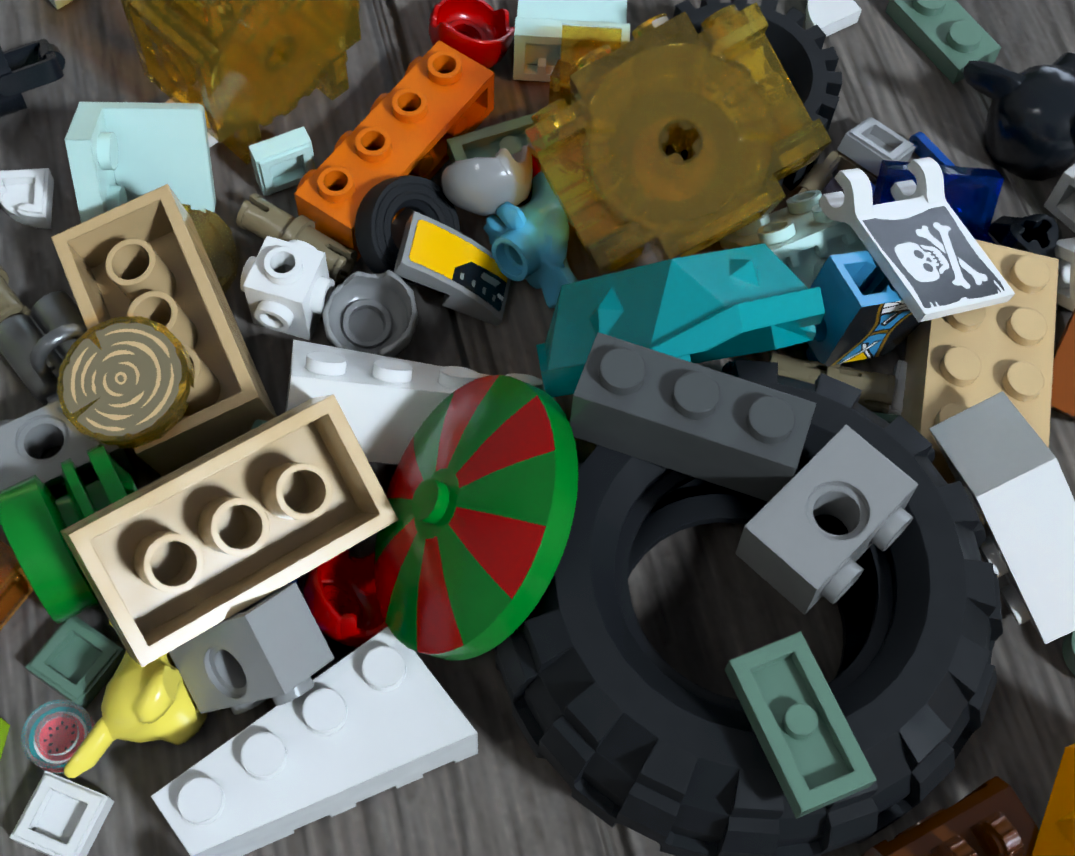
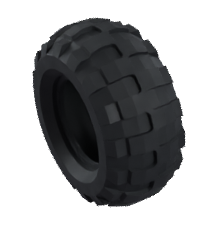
(685, 760)

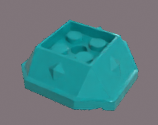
(684, 308)

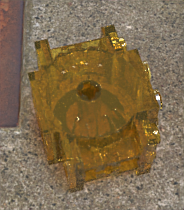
(244, 57)
(698, 92)

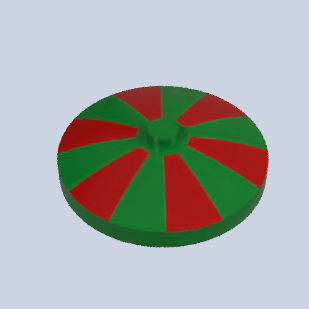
(479, 518)

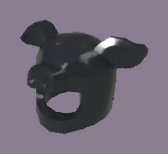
(1029, 116)

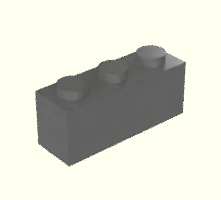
(689, 418)

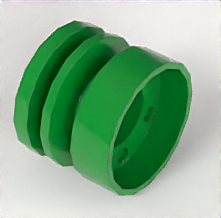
(34, 523)

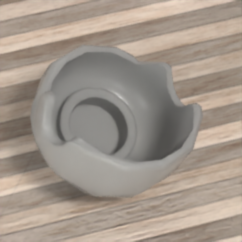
(488, 182)
(371, 314)

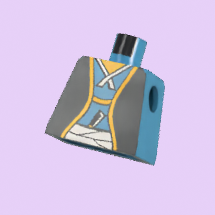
(861, 311)

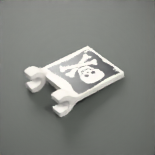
(919, 242)

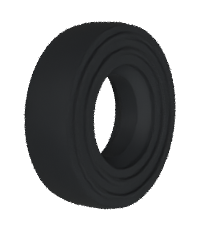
(381, 205)

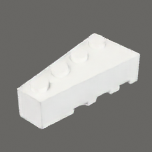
(378, 394)
(358, 731)

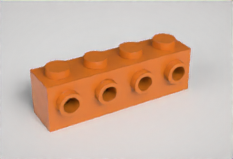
(400, 136)

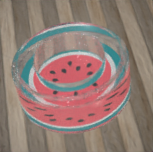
(55, 733)

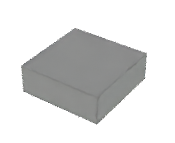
(874, 142)

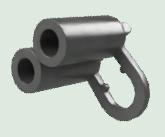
(40, 342)

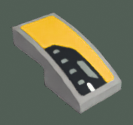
(453, 265)

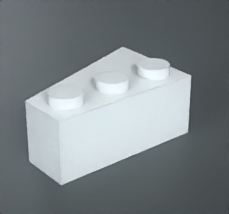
(1022, 508)

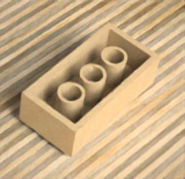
(154, 266)
(987, 351)
(229, 528)

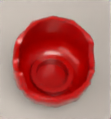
(472, 29)
(345, 599)

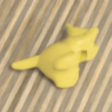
(140, 708)

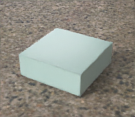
(282, 160)

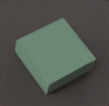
(76, 661)

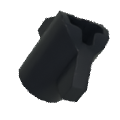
(1031, 233)

